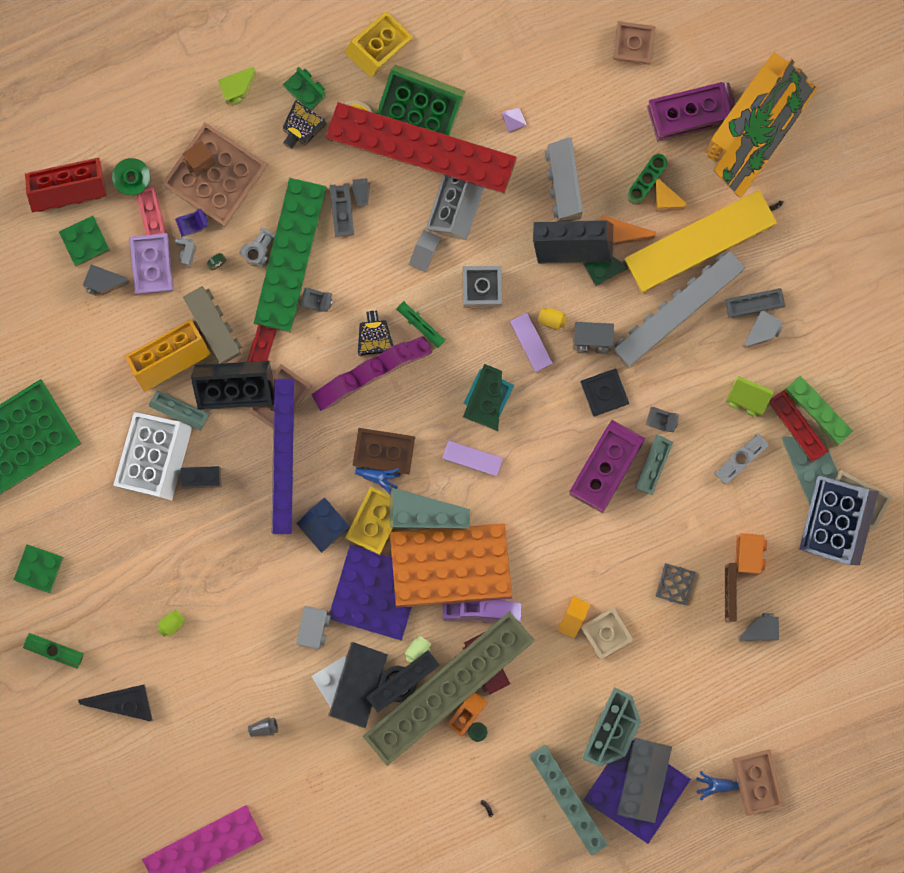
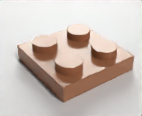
(634, 42)

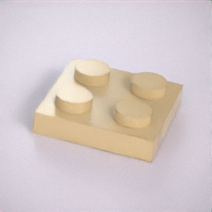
(606, 633)

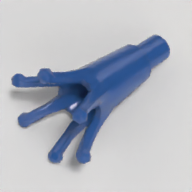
(378, 477)
(716, 785)

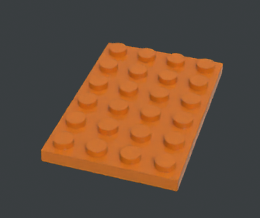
(450, 565)

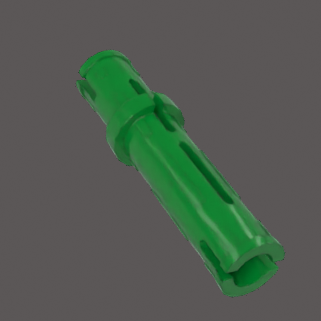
(414, 319)

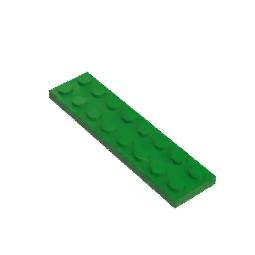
(290, 255)

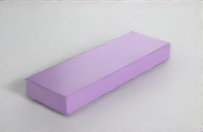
(531, 342)
(472, 458)

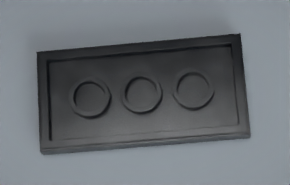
(358, 680)

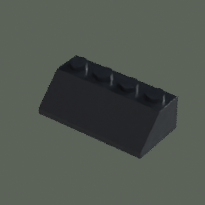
(573, 241)
(233, 385)

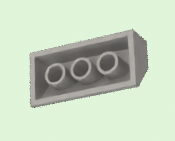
(564, 180)
(454, 208)

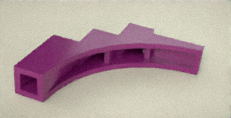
(370, 371)

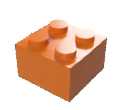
(750, 553)

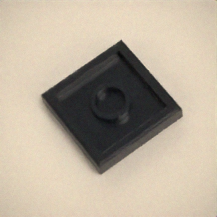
(604, 392)

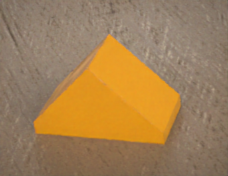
(666, 199)
(573, 617)

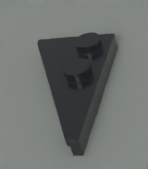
(127, 702)

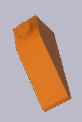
(627, 233)

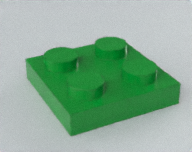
(84, 241)
(38, 568)

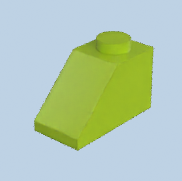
(237, 85)

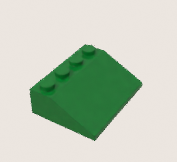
(420, 100)

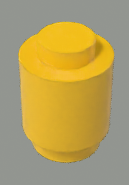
(552, 318)

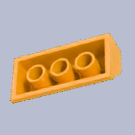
(167, 355)

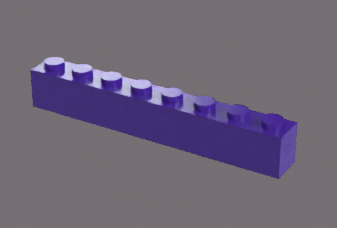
(282, 456)

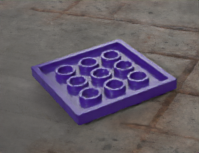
(368, 595)
(607, 791)

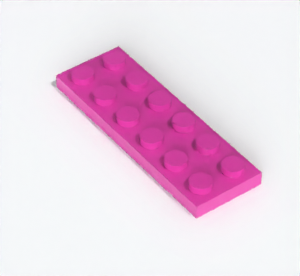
(207, 845)

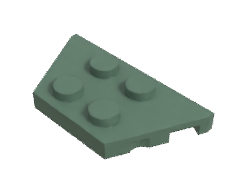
(806, 470)

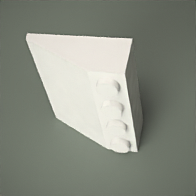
(153, 456)

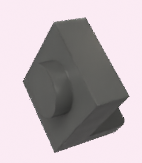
(316, 300)
(662, 420)

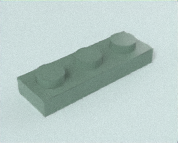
(178, 410)
(654, 464)

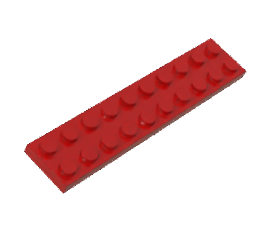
(421, 147)

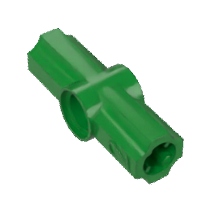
(65, 654)

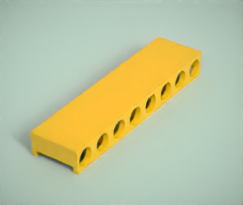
(700, 241)

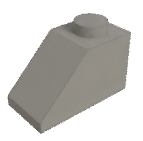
(763, 330)

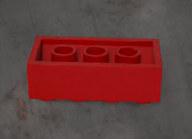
(65, 185)

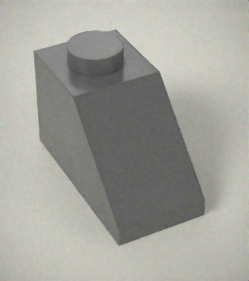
(102, 281)
(762, 629)

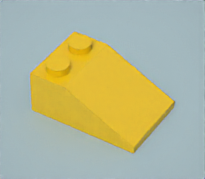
(378, 44)

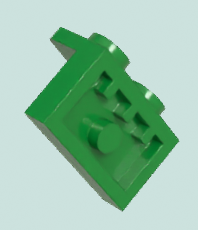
(305, 89)

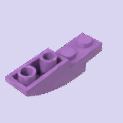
(484, 611)

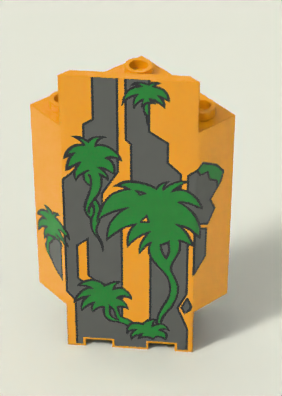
(759, 122)

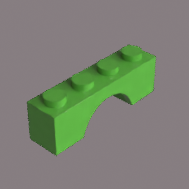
(828, 420)

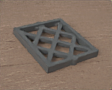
(671, 598)

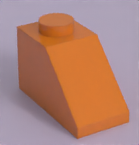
(467, 713)

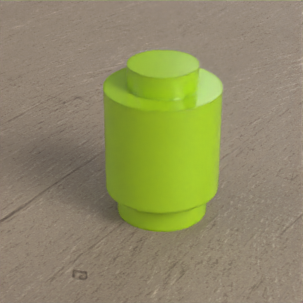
(170, 623)

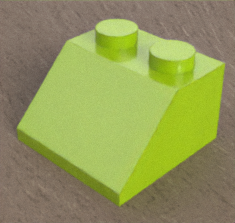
(749, 397)

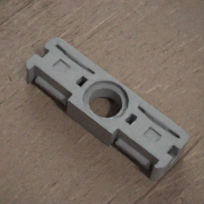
(751, 451)

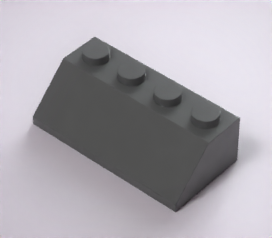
(644, 780)

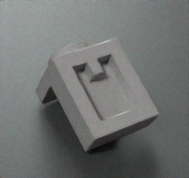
(186, 255)

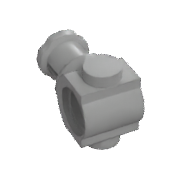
(259, 246)

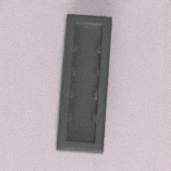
(754, 303)

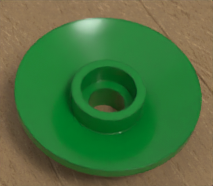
(127, 168)

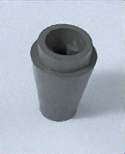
(361, 191)
(265, 727)

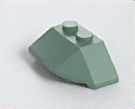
(613, 730)

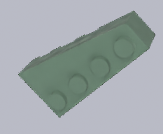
(423, 512)

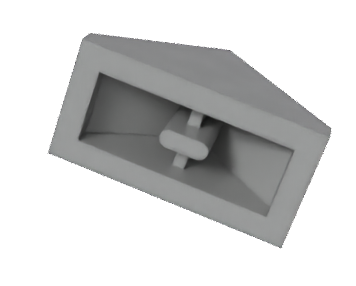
(424, 251)

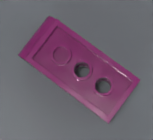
(709, 107)
(615, 450)

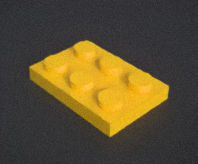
(372, 522)

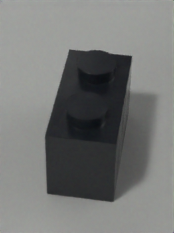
(201, 477)

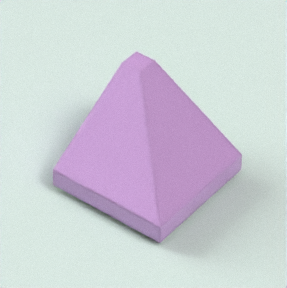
(513, 119)

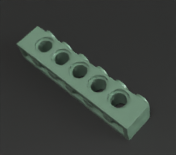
(568, 800)

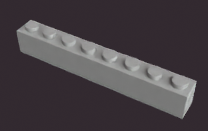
(679, 309)

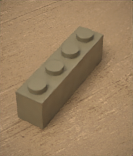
(211, 324)

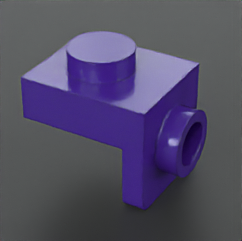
(192, 223)

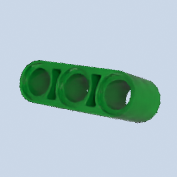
(640, 185)

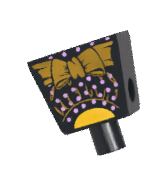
(301, 125)
(373, 335)

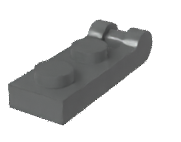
(342, 210)

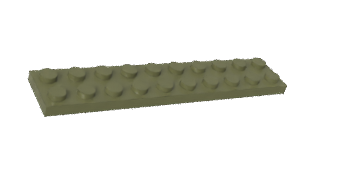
(448, 688)

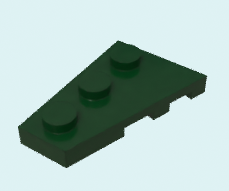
(485, 400)

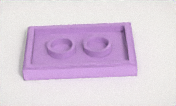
(151, 263)

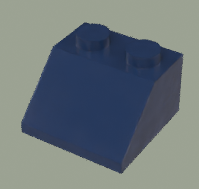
(323, 525)

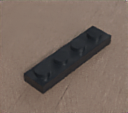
(403, 681)

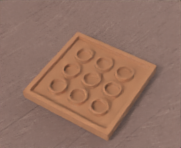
(222, 186)

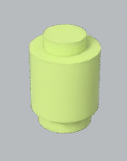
(416, 649)

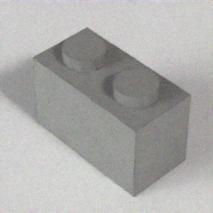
(312, 627)

